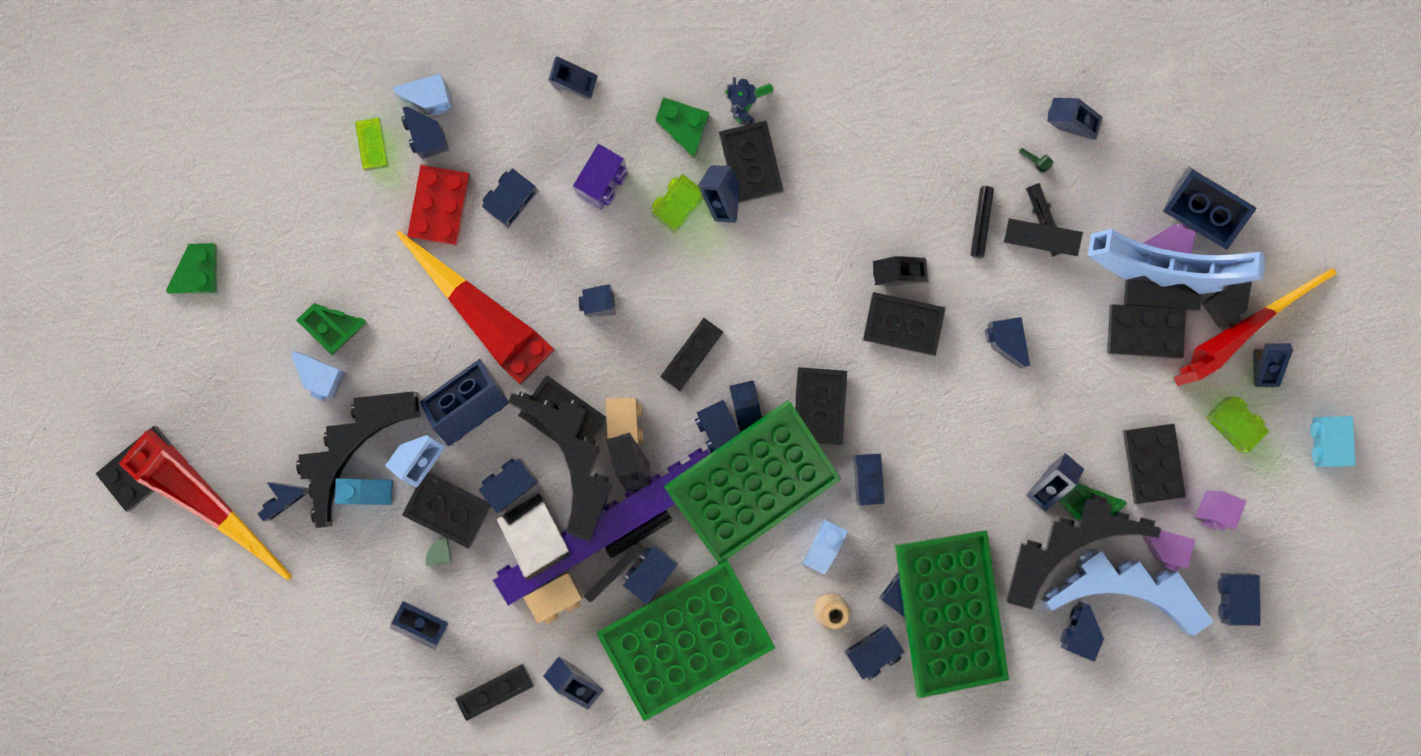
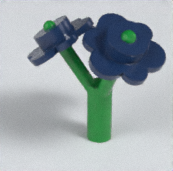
(744, 95)

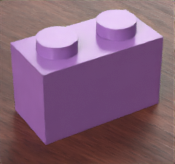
(1220, 510)

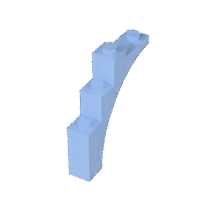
(1166, 267)
(1167, 591)

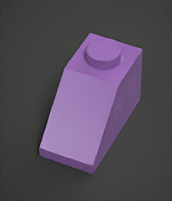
(1174, 238)
(1171, 549)

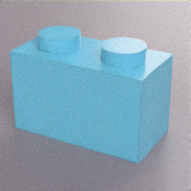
(1333, 441)

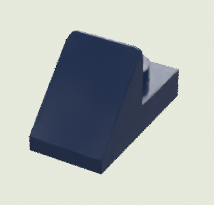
(571, 77)
(1271, 364)
(286, 495)

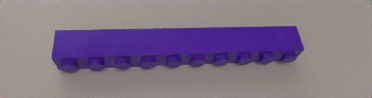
(614, 523)

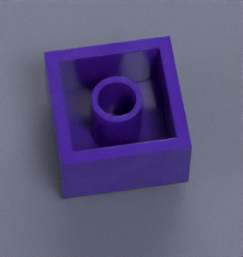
(600, 177)

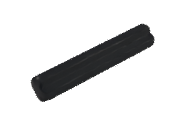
(982, 222)
(638, 534)

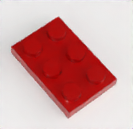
(438, 205)

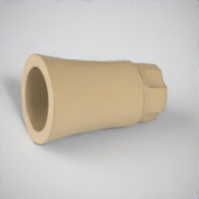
(825, 605)

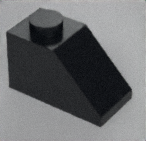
(900, 271)
(1228, 304)
(629, 462)

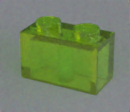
(677, 203)
(1238, 423)

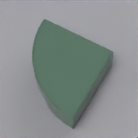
(439, 552)

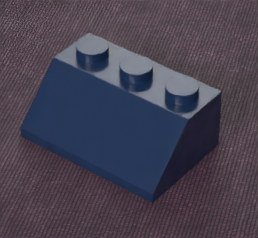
(1208, 208)
(464, 403)

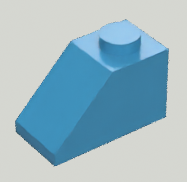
(363, 491)

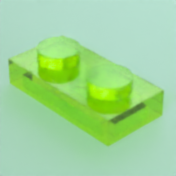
(371, 144)

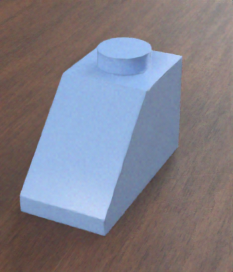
(426, 94)
(317, 376)
(415, 459)
(824, 546)

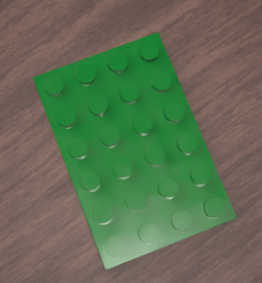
(753, 482)
(951, 613)
(685, 640)

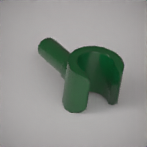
(1041, 164)

